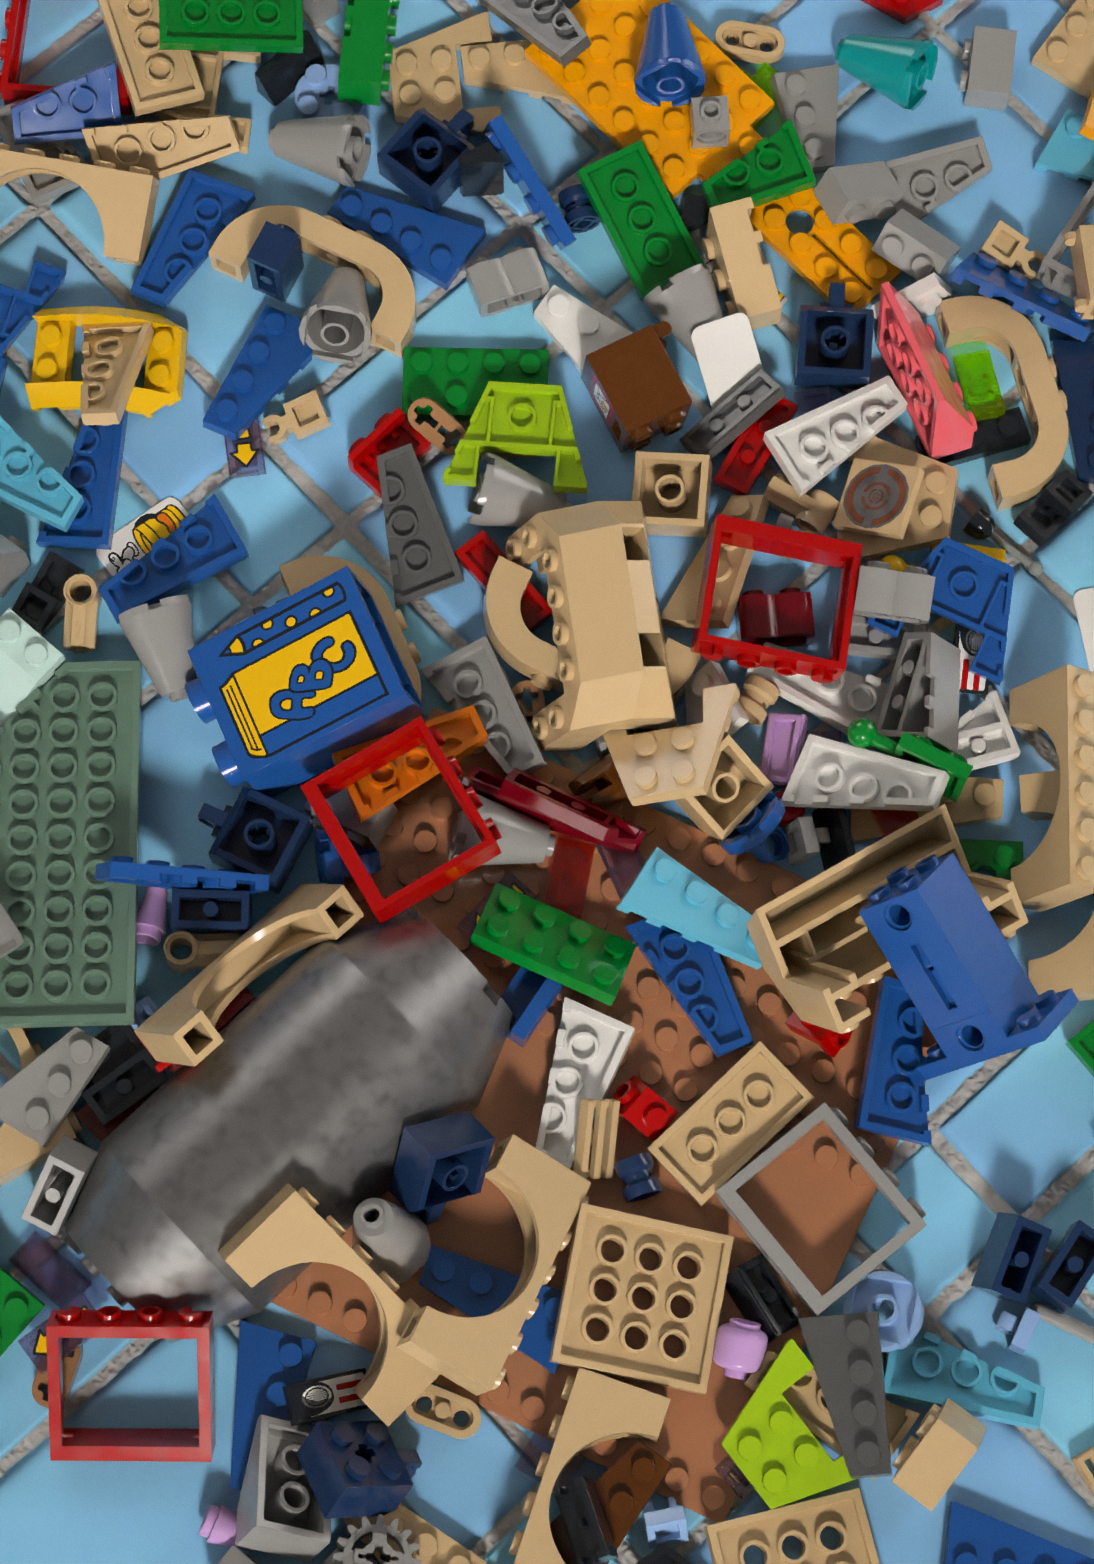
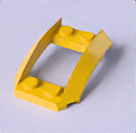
(54, 354)

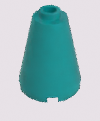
(890, 65)

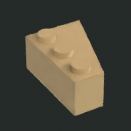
(741, 264)

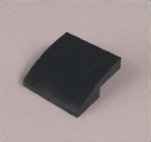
(123, 1076)

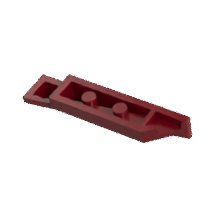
(556, 808)

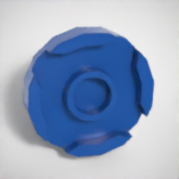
(756, 827)
(330, 864)

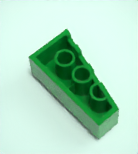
(366, 51)

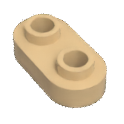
(750, 40)
(444, 1408)

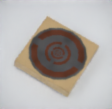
(878, 498)

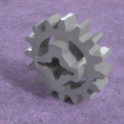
(378, 1543)

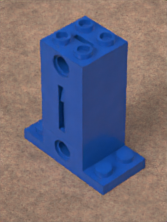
(958, 967)

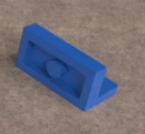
(529, 1000)

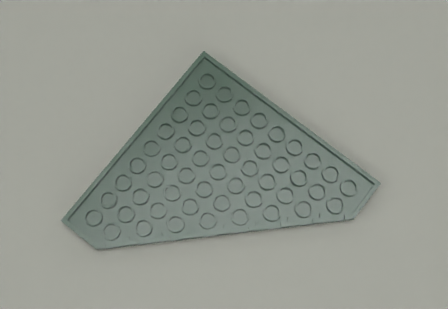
(62, 811)

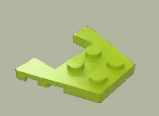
(523, 422)
(774, 1443)

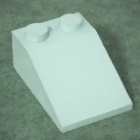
(25, 662)

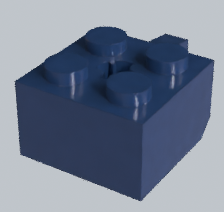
(426, 156)
(836, 323)
(252, 817)
(440, 1163)
(356, 1468)

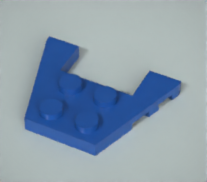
(19, 306)
(972, 593)

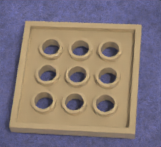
(579, 1304)
(805, 1522)

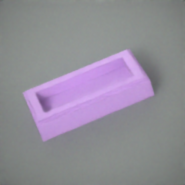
(782, 746)

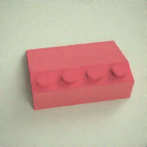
(922, 377)

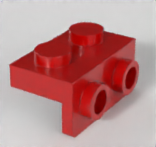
(389, 434)

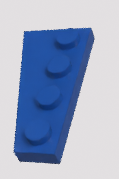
(523, 174)
(187, 234)
(420, 239)
(1022, 296)
(96, 476)
(264, 1366)

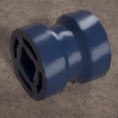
(578, 209)
(637, 1177)

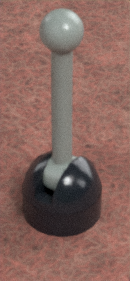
(982, 527)

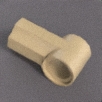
(811, 511)
(82, 616)
(204, 949)

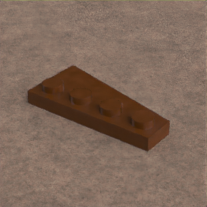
(622, 1493)

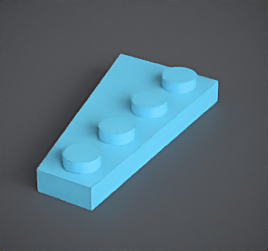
(1068, 151)
(685, 903)
(936, 1371)

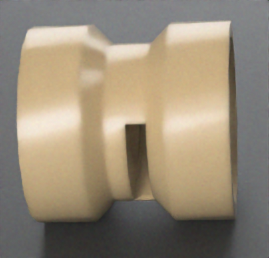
(757, 697)

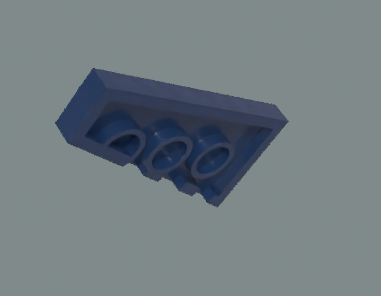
(1076, 378)

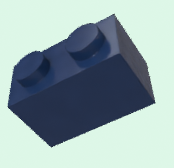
(275, 260)
(211, 911)
(1011, 1257)
(1067, 1268)

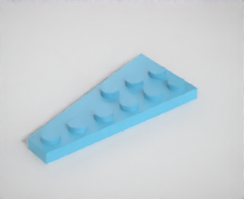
(34, 485)

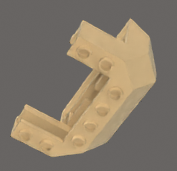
(602, 622)
(820, 945)

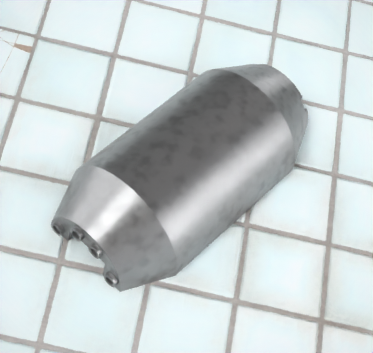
(298, 1093)

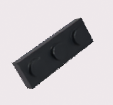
(991, 438)

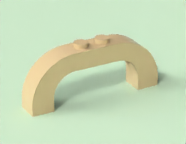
(338, 246)
(996, 324)
(308, 570)
(534, 656)

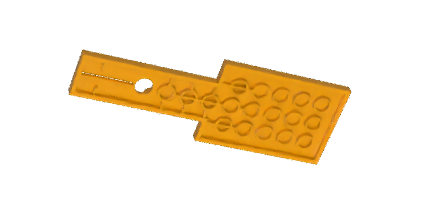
(604, 91)

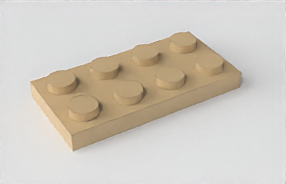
(151, 75)
(730, 1123)

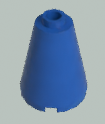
(668, 59)

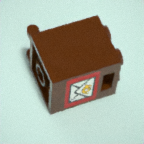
(637, 388)

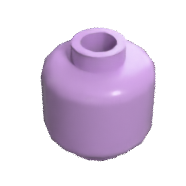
(740, 1347)

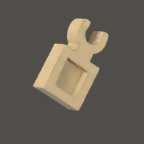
(1009, 249)
(303, 417)

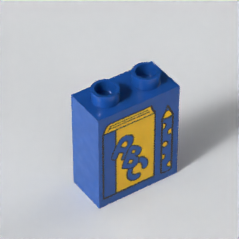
(301, 684)

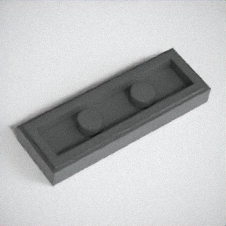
(733, 415)

